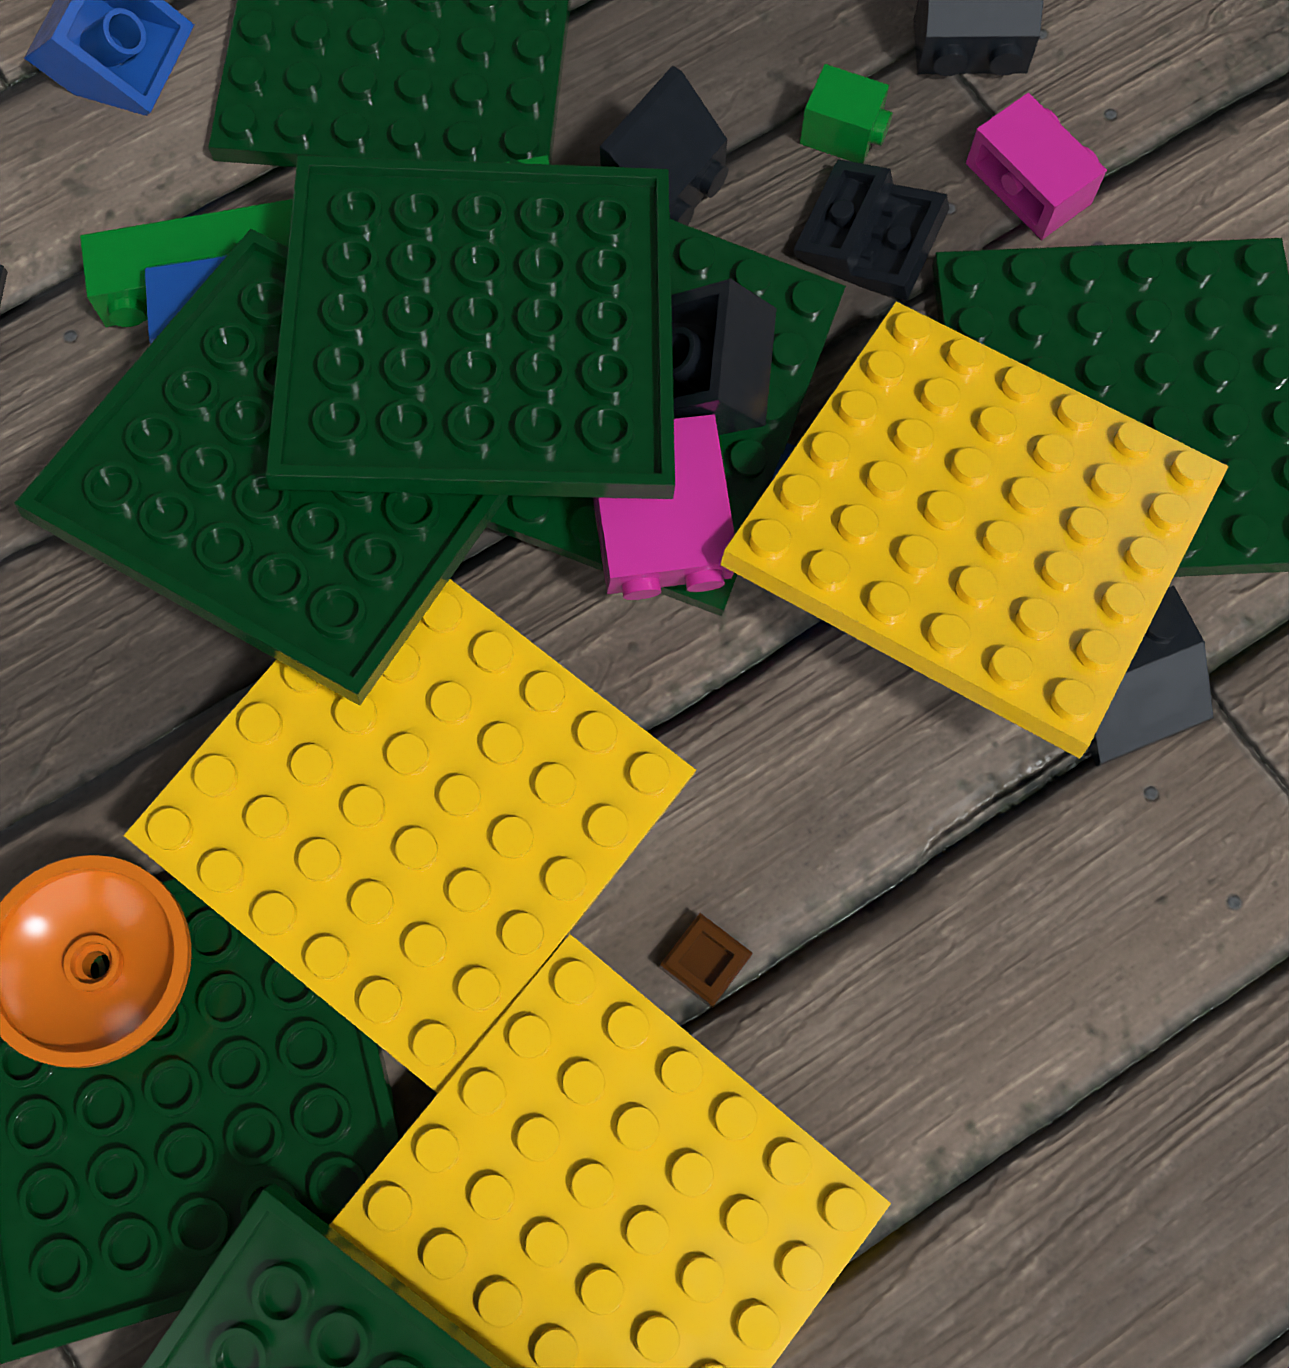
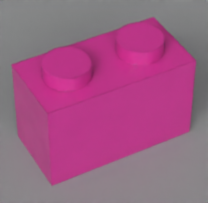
(1035, 165)

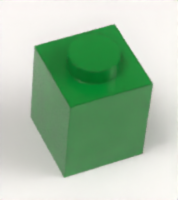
(845, 114)

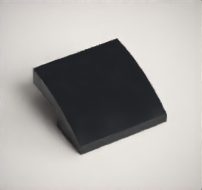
(872, 229)

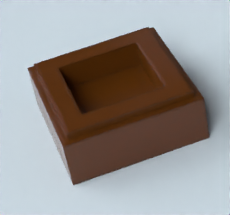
(706, 960)

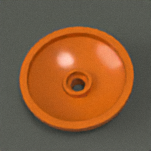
(53, 933)

